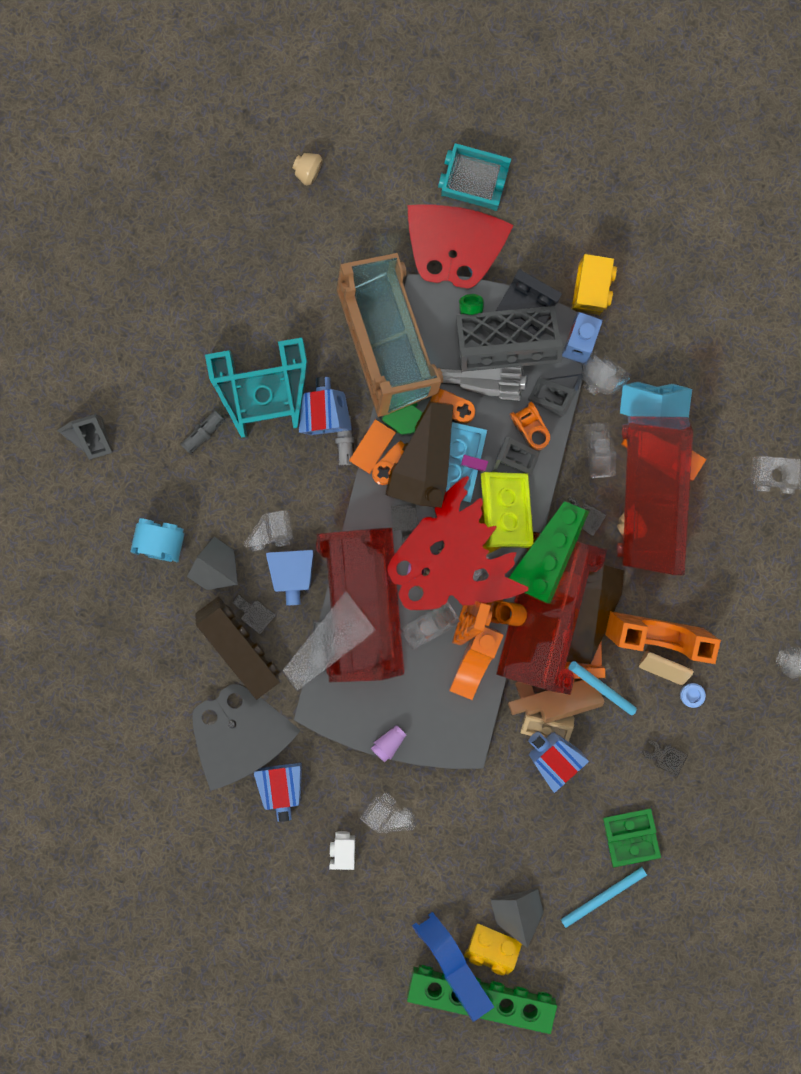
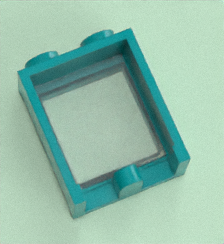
(474, 176)

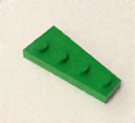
(550, 553)

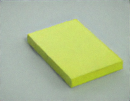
(508, 508)

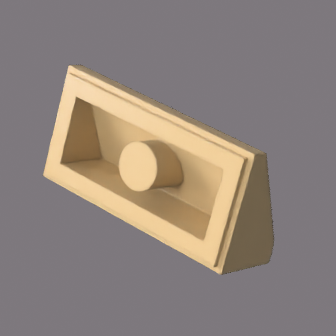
(665, 668)
(535, 723)

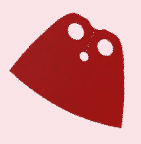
(470, 233)

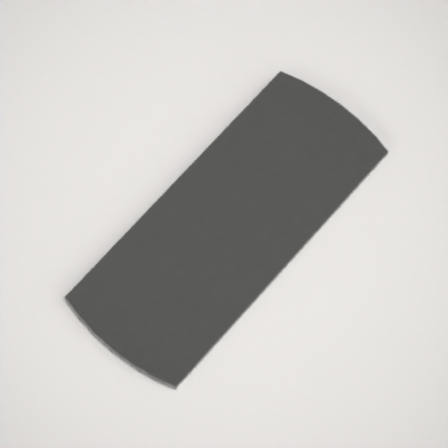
(440, 724)

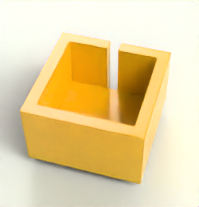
(593, 284)

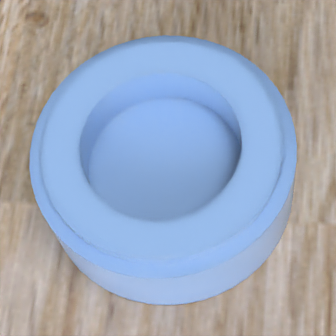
(692, 695)

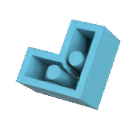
(653, 401)

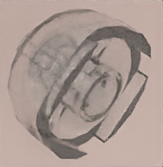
(603, 375)

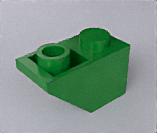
(403, 420)

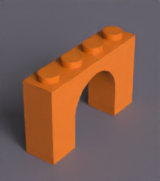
(636, 631)

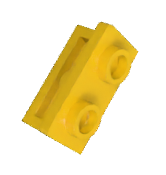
(493, 950)

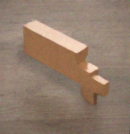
(554, 704)

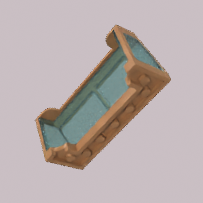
(386, 333)

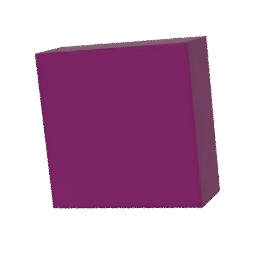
(474, 463)

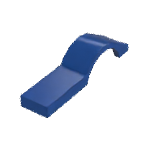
(454, 967)

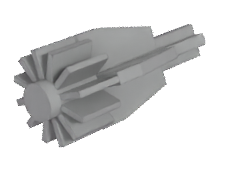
(493, 382)

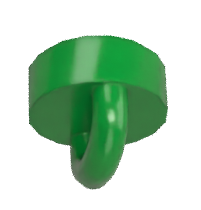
(471, 304)

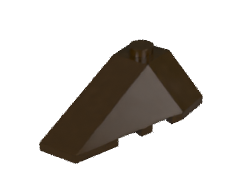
(423, 467)
(599, 598)

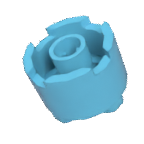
(157, 541)

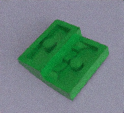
(631, 838)

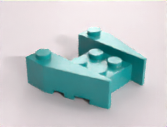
(264, 392)

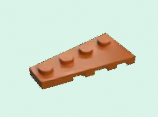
(472, 622)

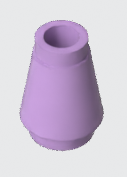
(388, 743)

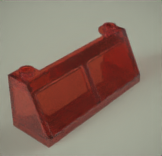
(656, 493)
(359, 566)
(540, 646)

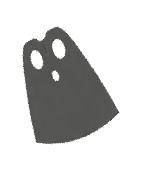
(239, 751)

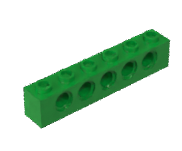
(539, 1020)

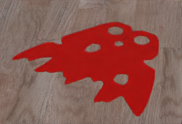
(455, 565)

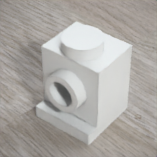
(343, 850)

